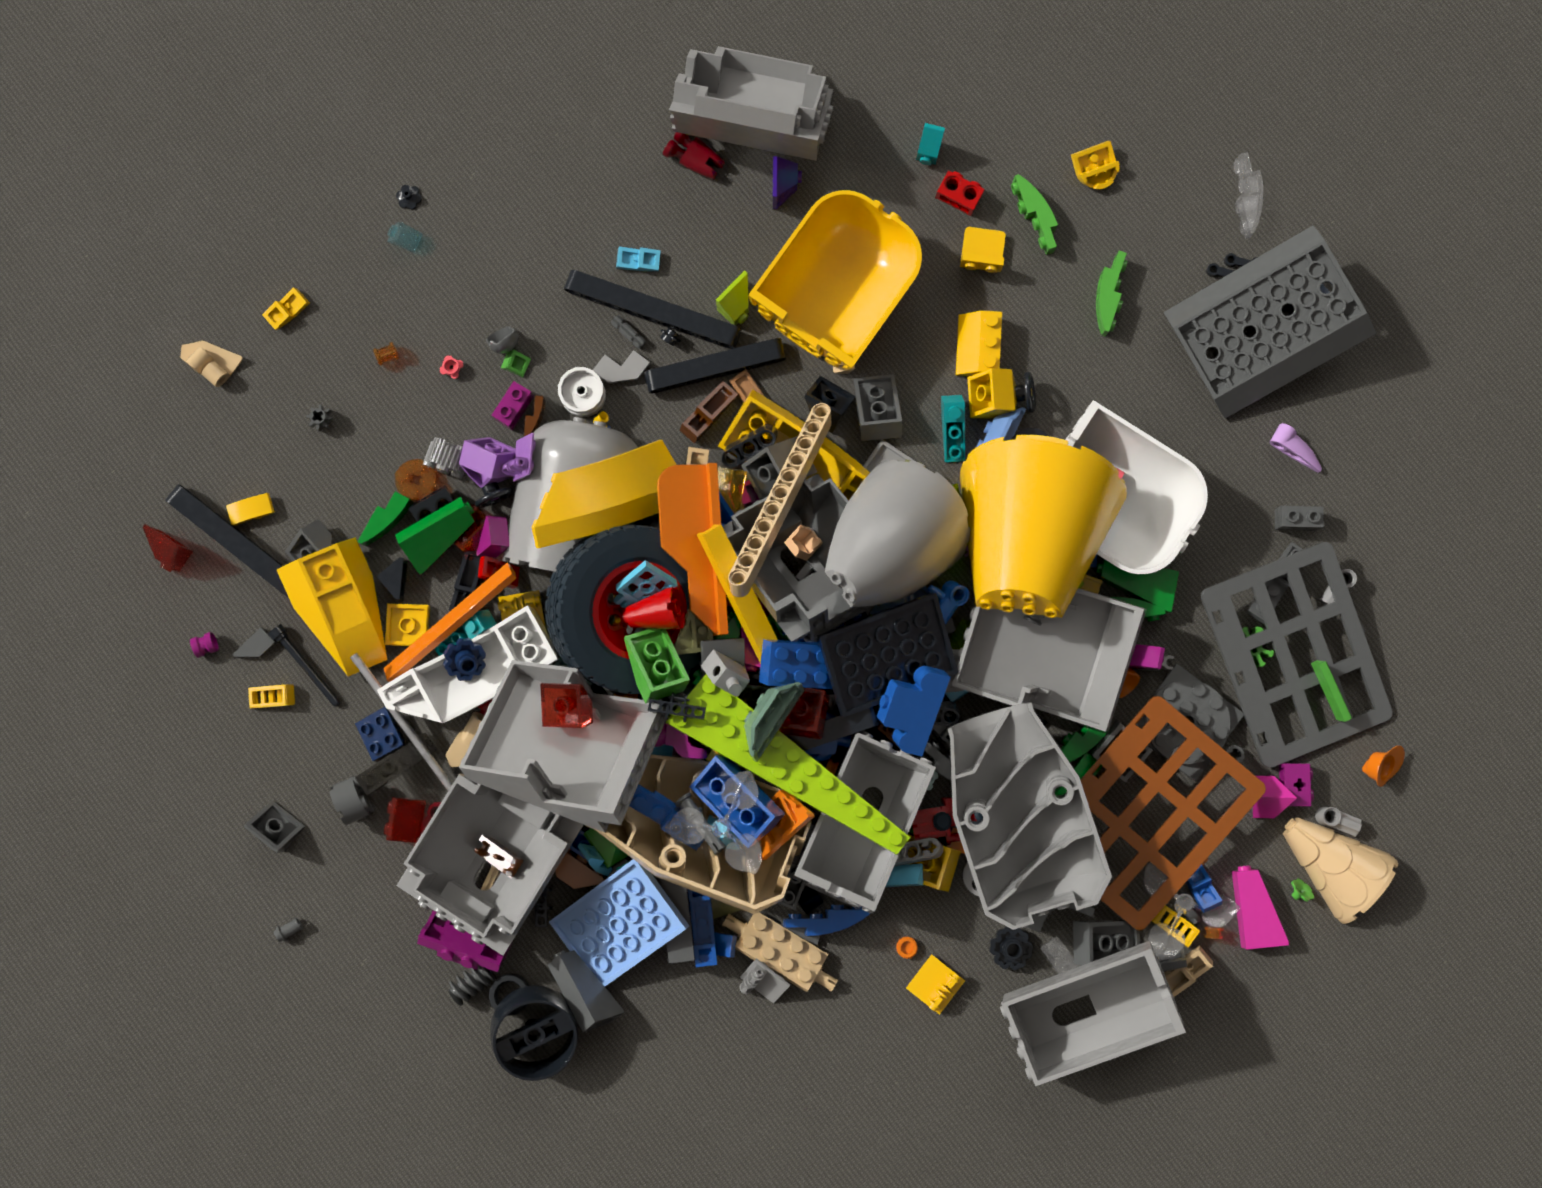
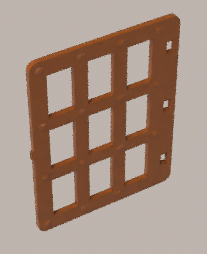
(1124, 754)

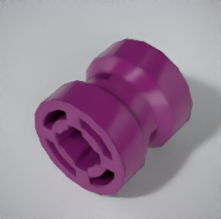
(204, 644)

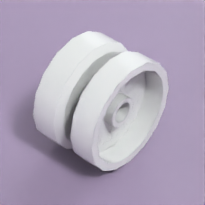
(576, 381)

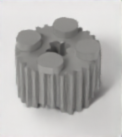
(444, 457)

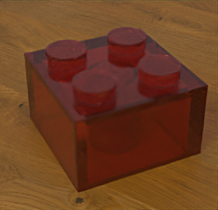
(807, 715)

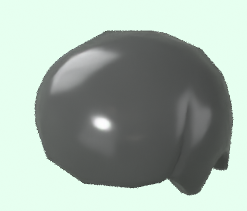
(503, 340)

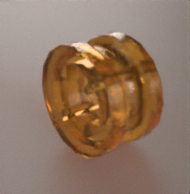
(1213, 933)

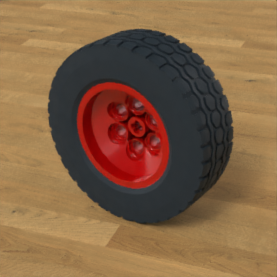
(581, 610)

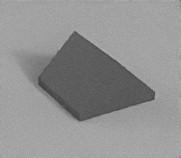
(274, 827)

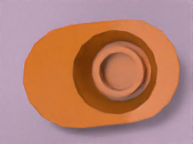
(1384, 765)

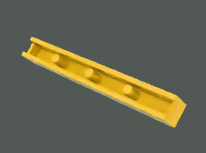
(746, 608)

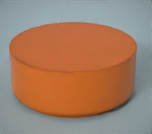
(906, 947)

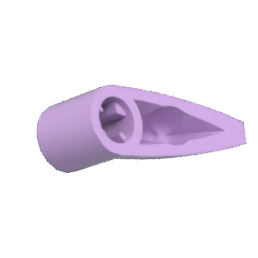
(1292, 445)

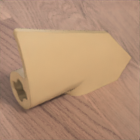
(210, 361)
(462, 741)

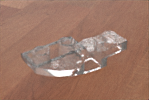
(1251, 201)

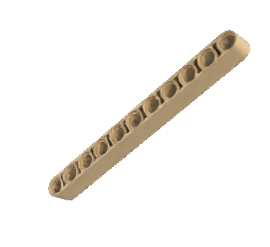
(785, 486)

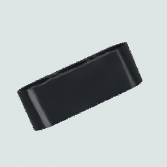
(743, 453)

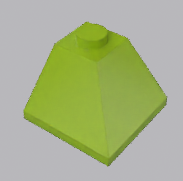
(735, 301)

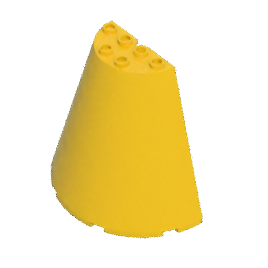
(1036, 520)

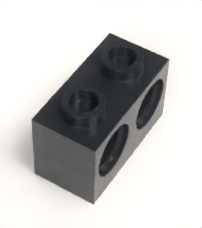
(430, 502)

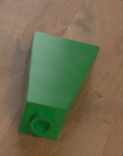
(435, 533)
(1153, 587)

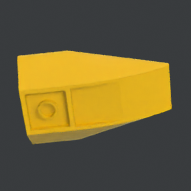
(338, 602)

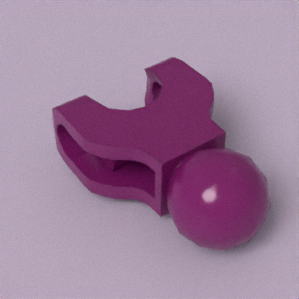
(681, 743)

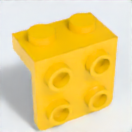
(983, 249)

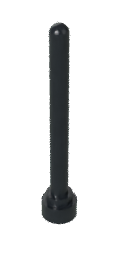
(279, 634)

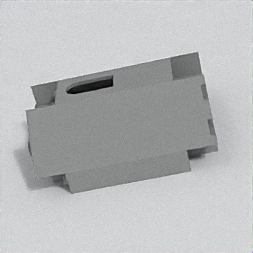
(752, 102)
(445, 865)

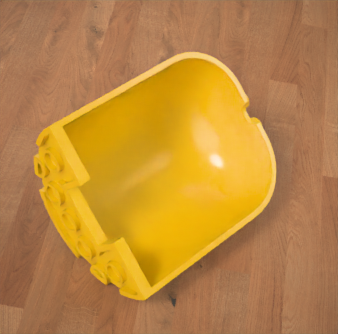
(839, 276)

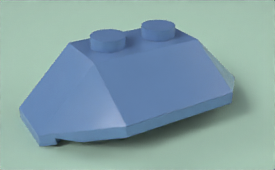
(1003, 426)

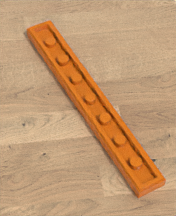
(450, 622)

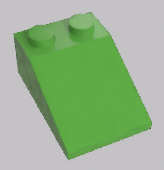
(655, 664)

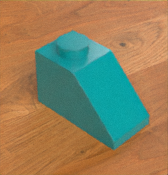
(930, 144)

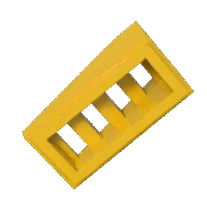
(285, 696)
(1193, 930)

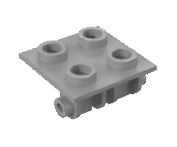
(763, 980)

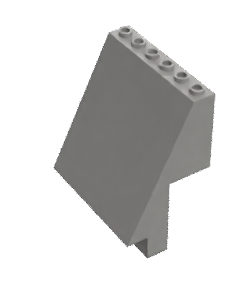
(1063, 666)
(568, 771)

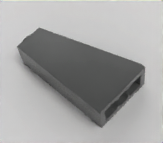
(583, 991)

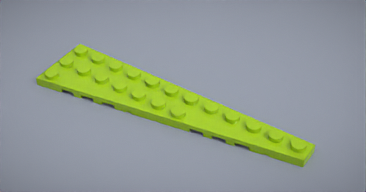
(782, 764)

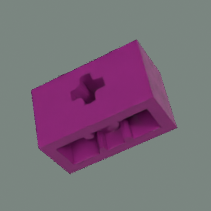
(1298, 773)

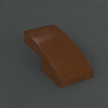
(533, 422)

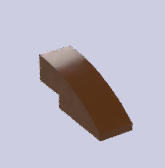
(708, 412)

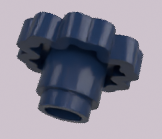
(464, 659)

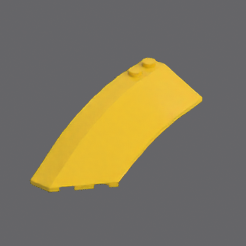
(830, 460)

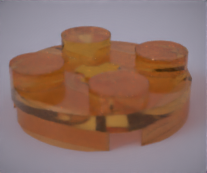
(405, 474)

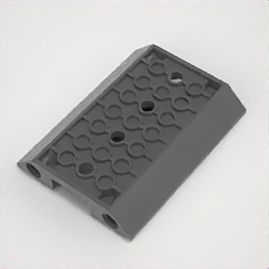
(1282, 344)

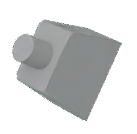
(732, 675)

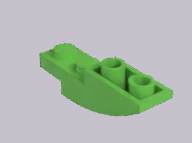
(1034, 205)
(1107, 298)

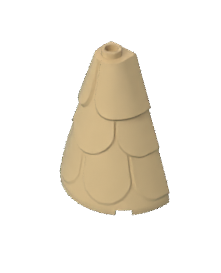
(1340, 867)

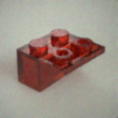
(404, 819)

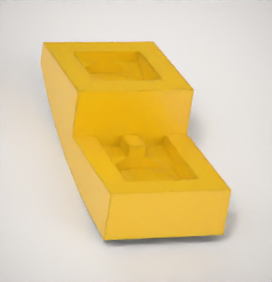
(285, 310)
(250, 508)

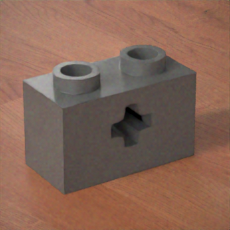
(1299, 518)

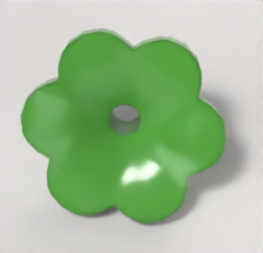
(1301, 890)

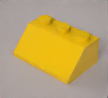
(978, 342)

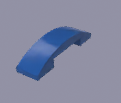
(702, 929)

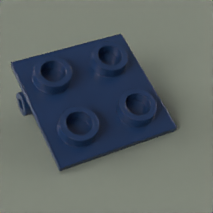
(380, 733)

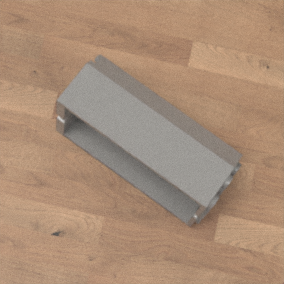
(840, 859)
(1130, 1005)

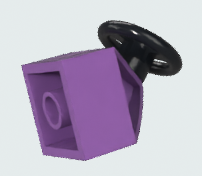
(483, 463)

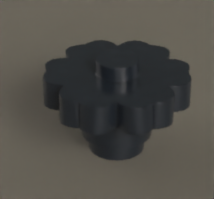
(1010, 948)

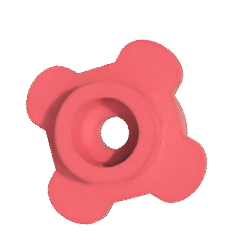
(449, 361)

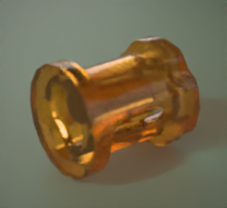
(386, 353)

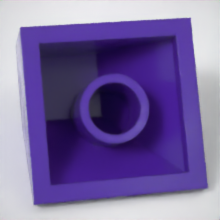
(784, 180)

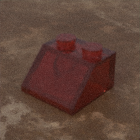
(565, 705)

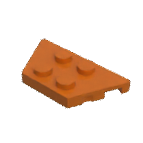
(795, 818)

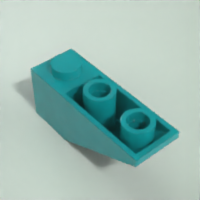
(953, 427)
(471, 628)

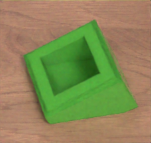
(516, 363)

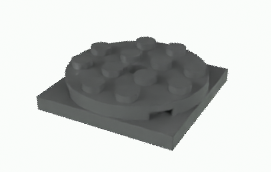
(1205, 707)

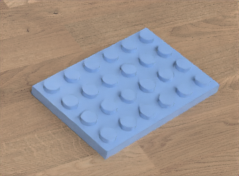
(619, 922)

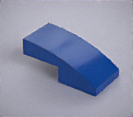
(1203, 890)

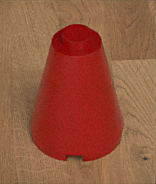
(657, 611)

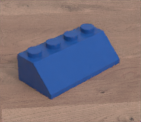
(755, 820)

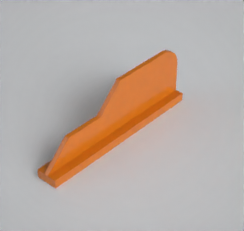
(686, 507)

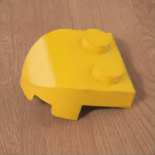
(1096, 165)

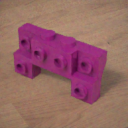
(458, 946)

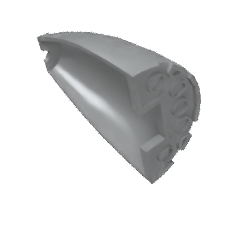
(897, 534)

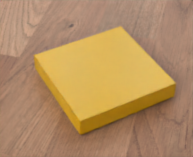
(406, 623)

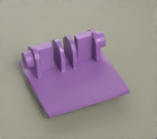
(523, 463)

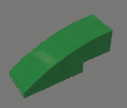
(385, 519)

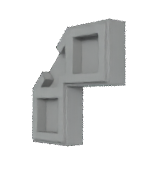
(614, 373)

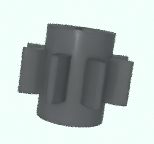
(315, 420)

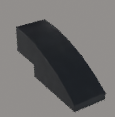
(467, 578)

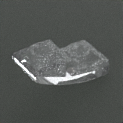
(1058, 955)

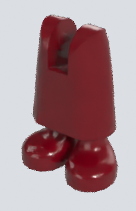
(695, 156)

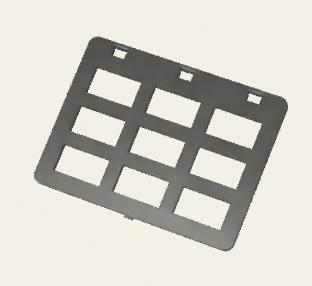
(1237, 655)

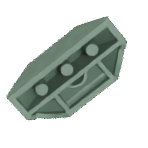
(769, 716)

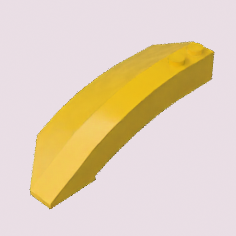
(602, 495)

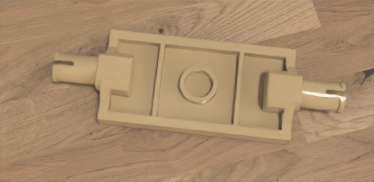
(781, 951)

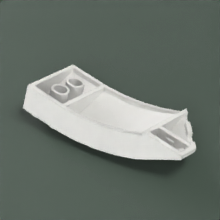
(439, 697)

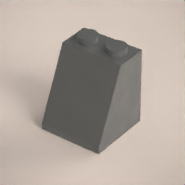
(767, 464)

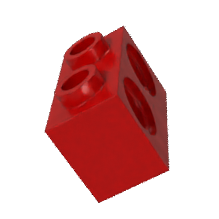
(957, 198)

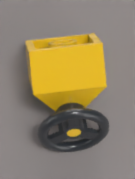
(995, 393)

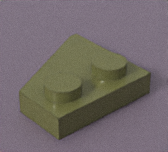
(691, 635)

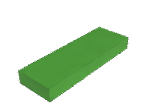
(1331, 690)

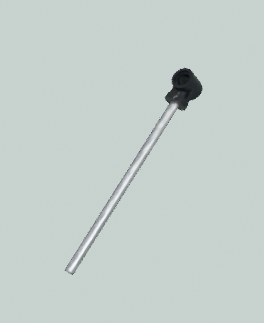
(404, 724)

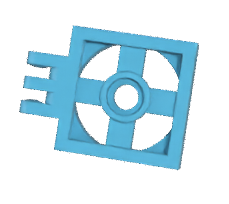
(627, 597)

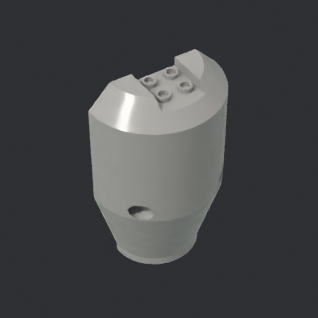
(1030, 844)

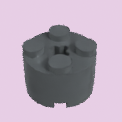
(351, 800)

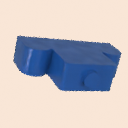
(913, 708)

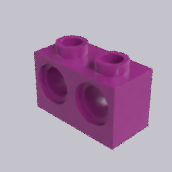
(512, 405)

